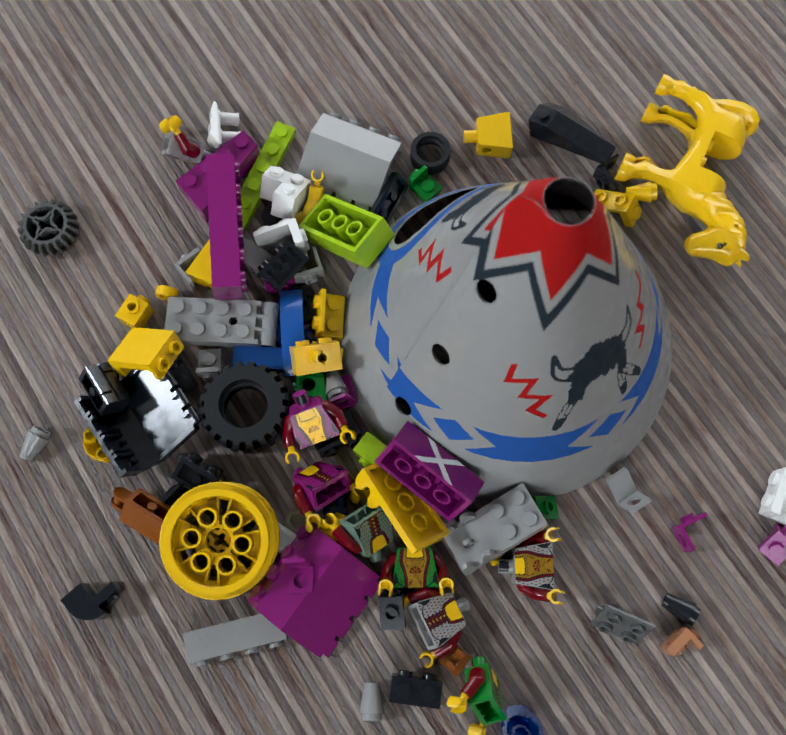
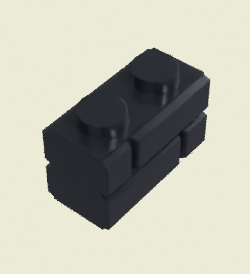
(104, 388)

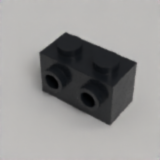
(415, 690)

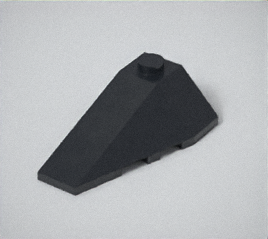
(568, 131)

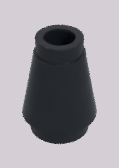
(682, 609)

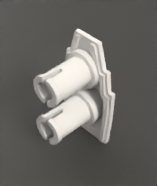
(216, 136)

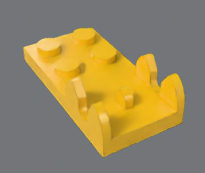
(411, 516)

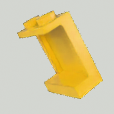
(146, 350)

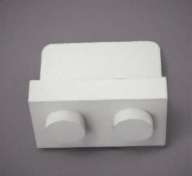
(286, 229)
(774, 500)

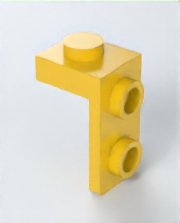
(621, 203)

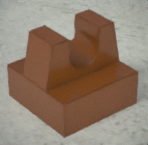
(455, 660)

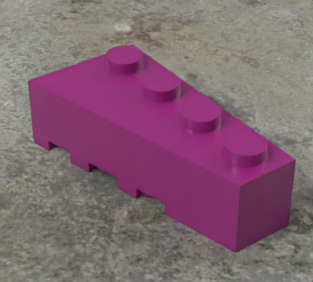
(194, 182)

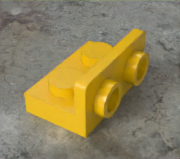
(329, 315)

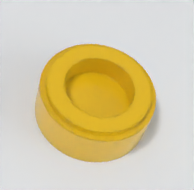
(163, 292)

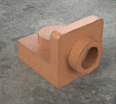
(676, 642)

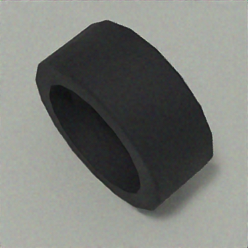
(430, 138)

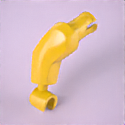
(314, 195)

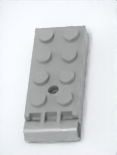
(210, 320)

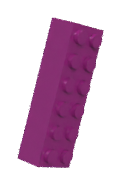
(225, 227)

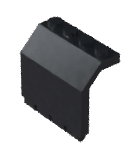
(148, 428)

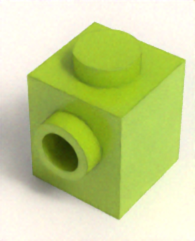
(368, 449)

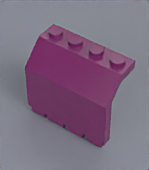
(338, 592)

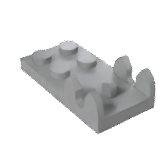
(494, 529)

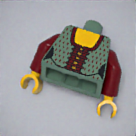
(363, 531)

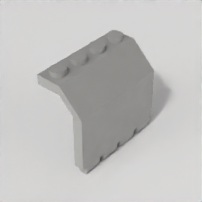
(350, 157)

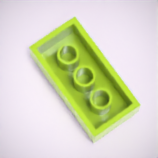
(347, 230)

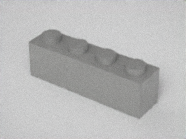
(231, 637)

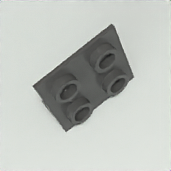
(621, 624)

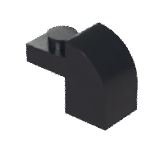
(87, 605)

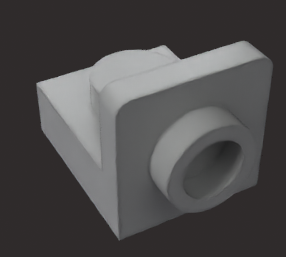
(208, 363)

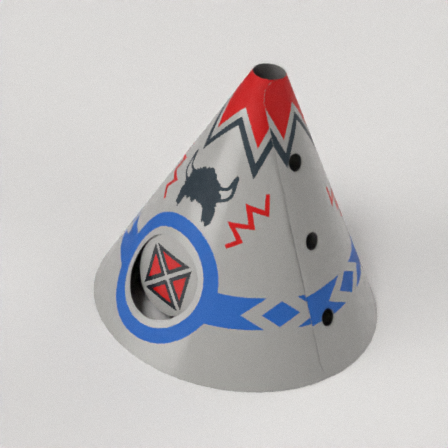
(543, 379)

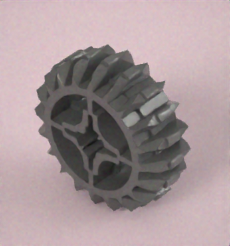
(45, 218)

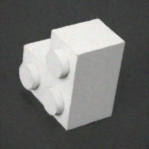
(285, 191)

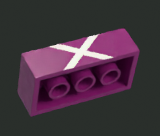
(429, 471)

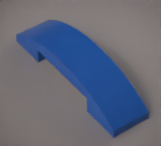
(291, 325)

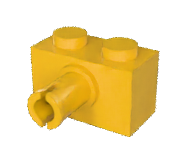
(315, 357)

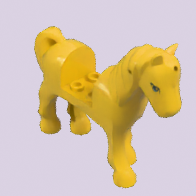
(690, 187)

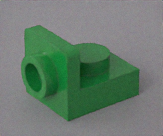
(423, 184)

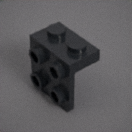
(193, 472)

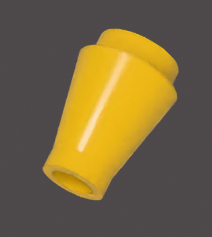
(644, 192)

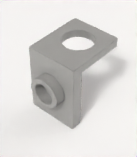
(184, 262)
(312, 275)
(625, 491)

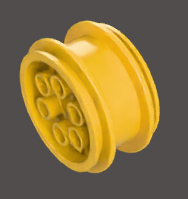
(262, 542)

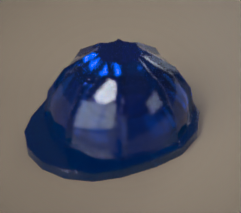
(521, 722)

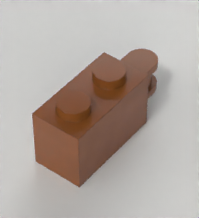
(140, 511)

